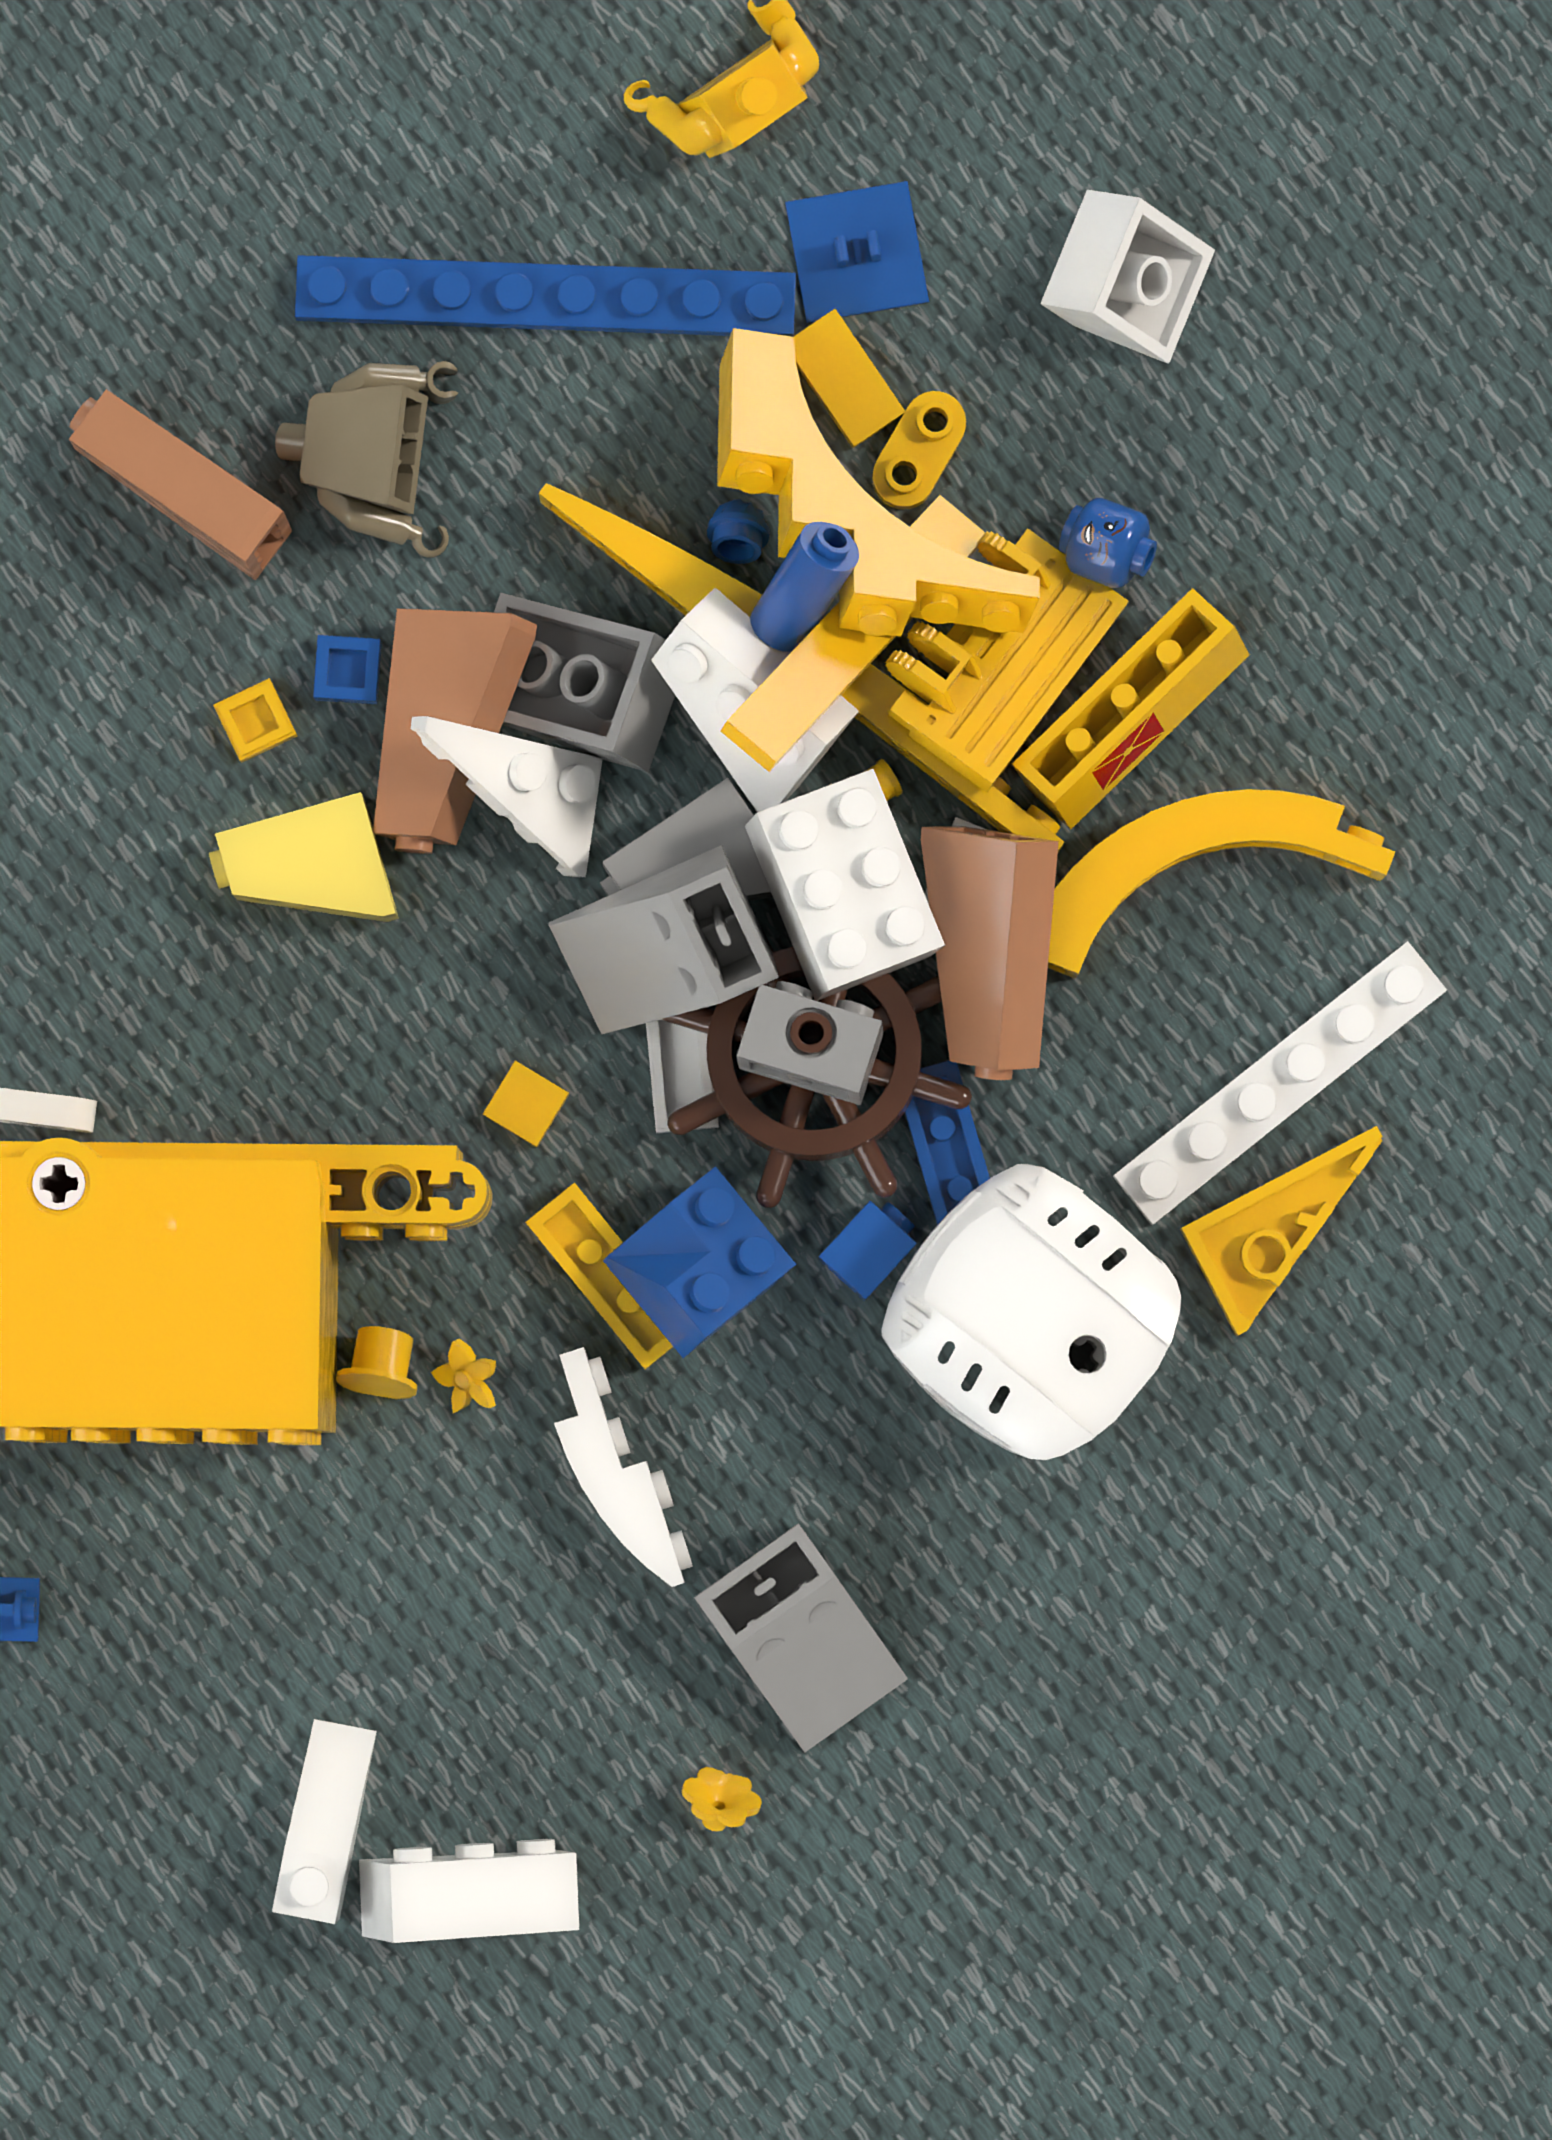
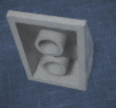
(589, 685)

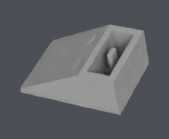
(666, 945)
(801, 1637)

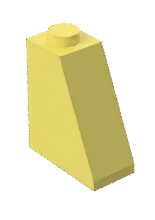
(309, 861)

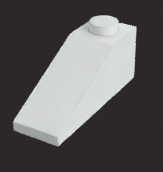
(324, 1822)

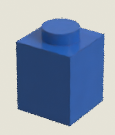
(869, 1248)

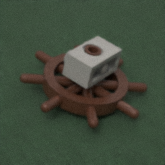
(820, 1049)

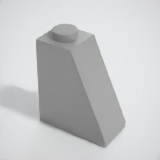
(703, 824)

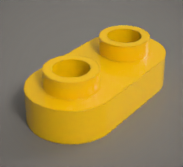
(920, 449)

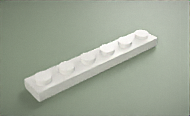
(1279, 1083)

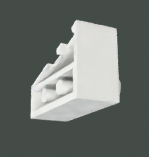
(712, 669)
(469, 1892)

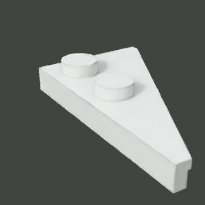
(535, 785)

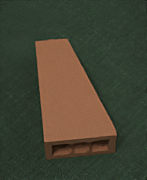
(180, 483)
(451, 670)
(995, 919)

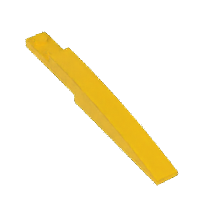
(687, 580)

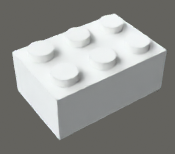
(844, 884)

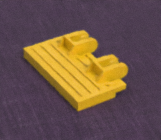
(1007, 679)

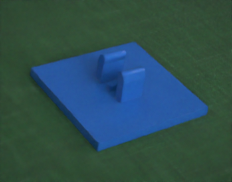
(857, 251)

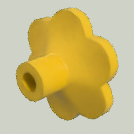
(721, 1798)

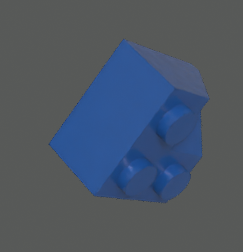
(699, 1262)

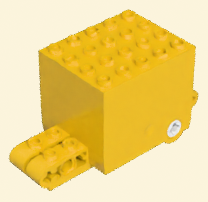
(192, 1281)

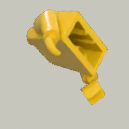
(743, 96)

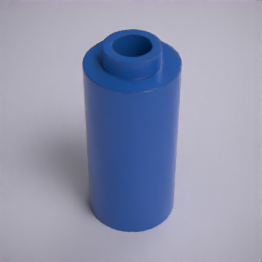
(804, 585)

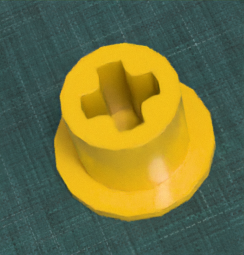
(380, 1364)

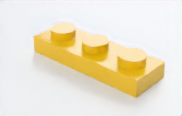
(580, 1243)

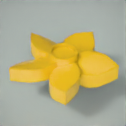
(466, 1376)

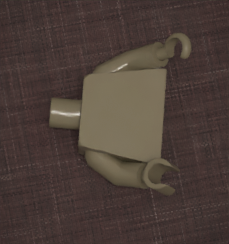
(367, 447)

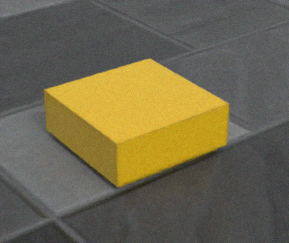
(255, 720)
(526, 1104)

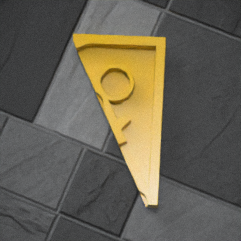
(1259, 1236)

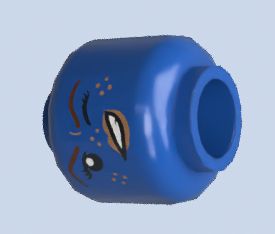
(1107, 542)

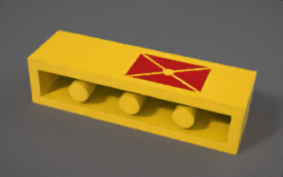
(1131, 708)

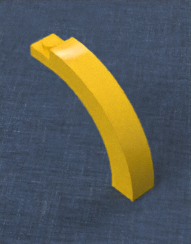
(1195, 828)

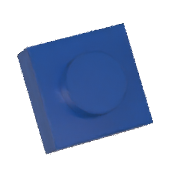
(347, 669)

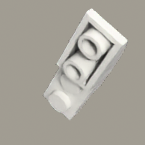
(627, 1497)

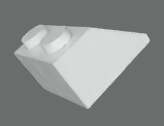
(1128, 274)

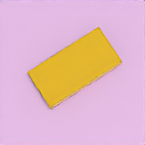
(845, 379)

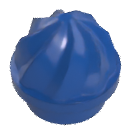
(738, 532)

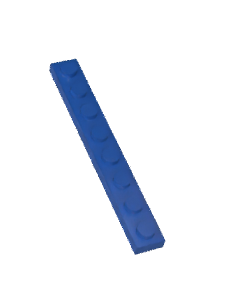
(543, 296)

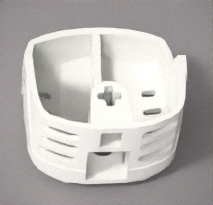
(1015, 1303)

